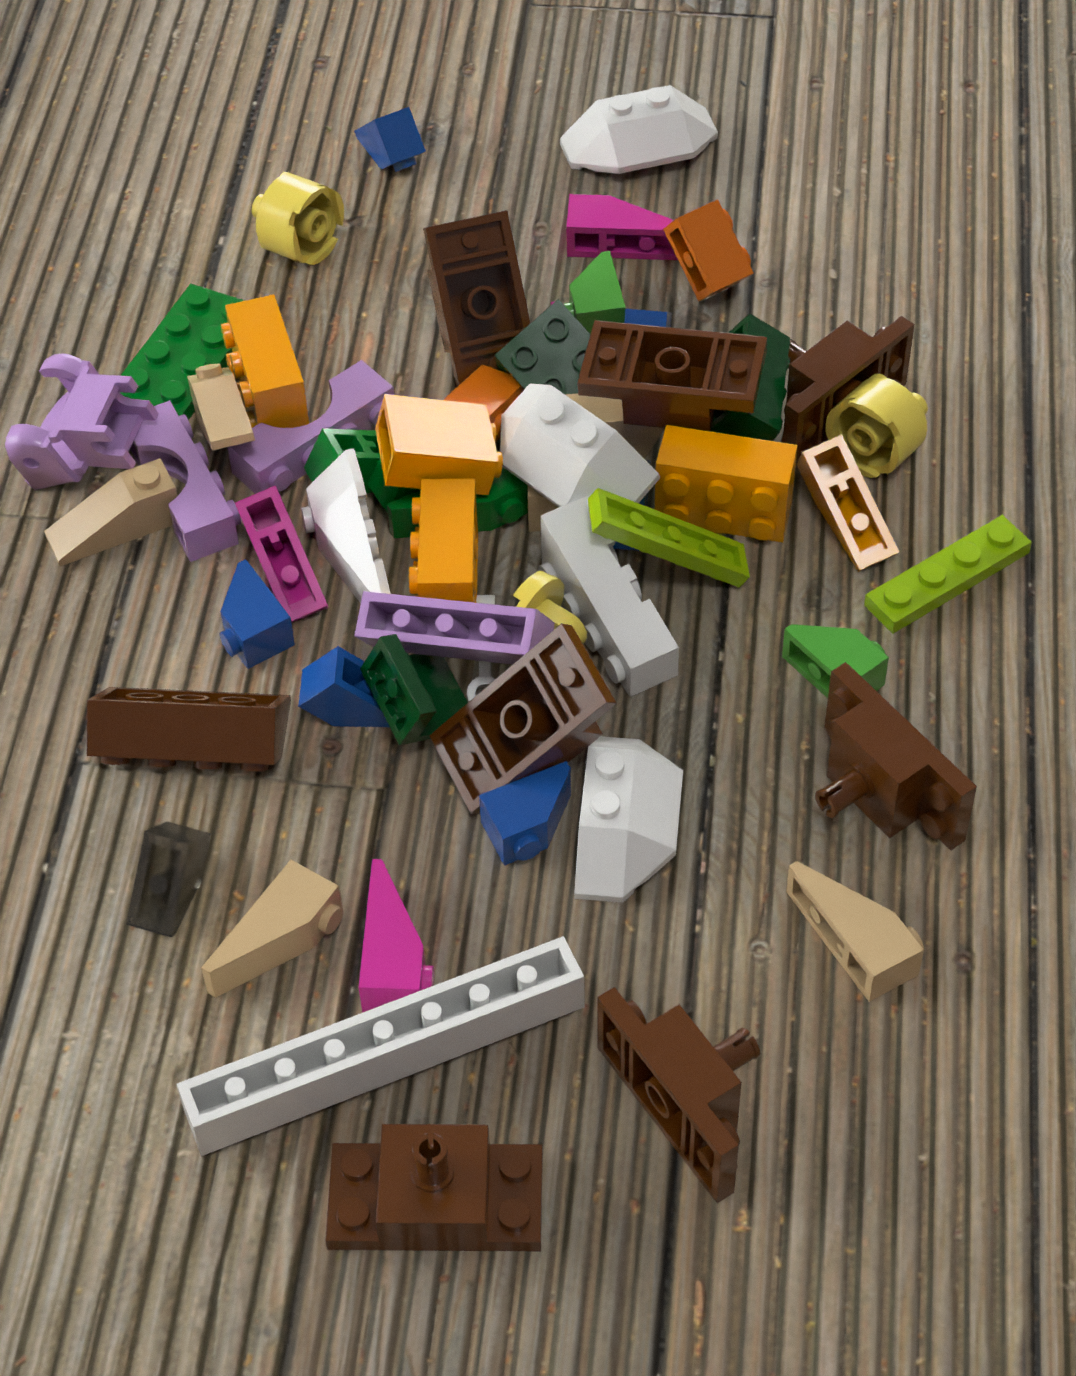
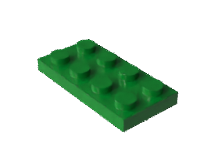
(179, 345)

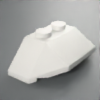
(638, 131)
(569, 450)
(625, 818)

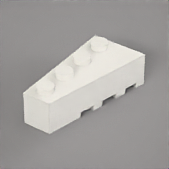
(607, 600)

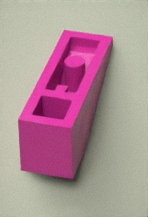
(615, 226)
(281, 553)
(392, 948)

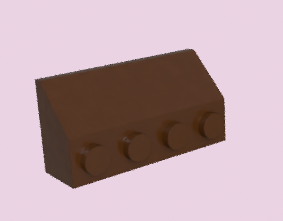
(187, 727)

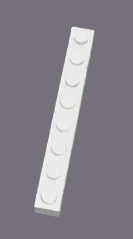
(381, 1045)

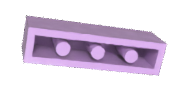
(452, 627)

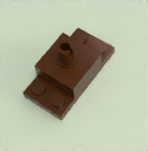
(476, 289)
(833, 370)
(672, 372)
(526, 718)
(889, 766)
(680, 1083)
(435, 1192)

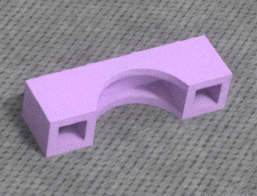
(281, 453)
(199, 513)

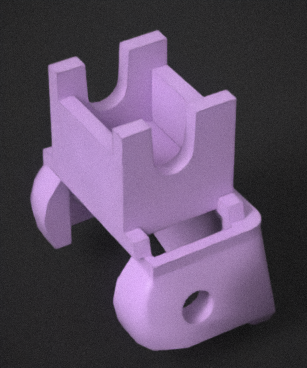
(84, 427)

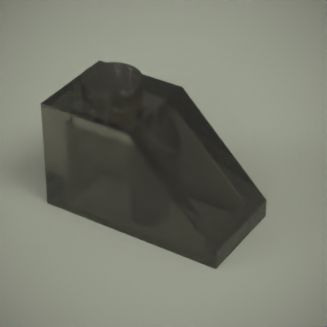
(167, 877)

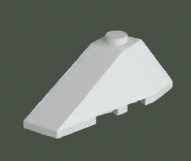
(343, 526)

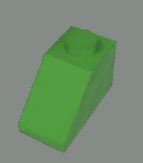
(597, 294)
(820, 649)

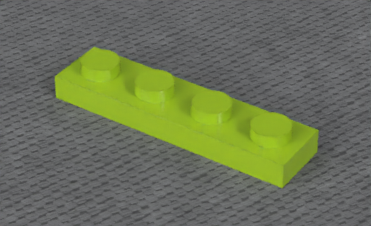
(668, 537)
(947, 574)

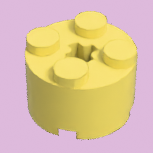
(298, 218)
(879, 424)

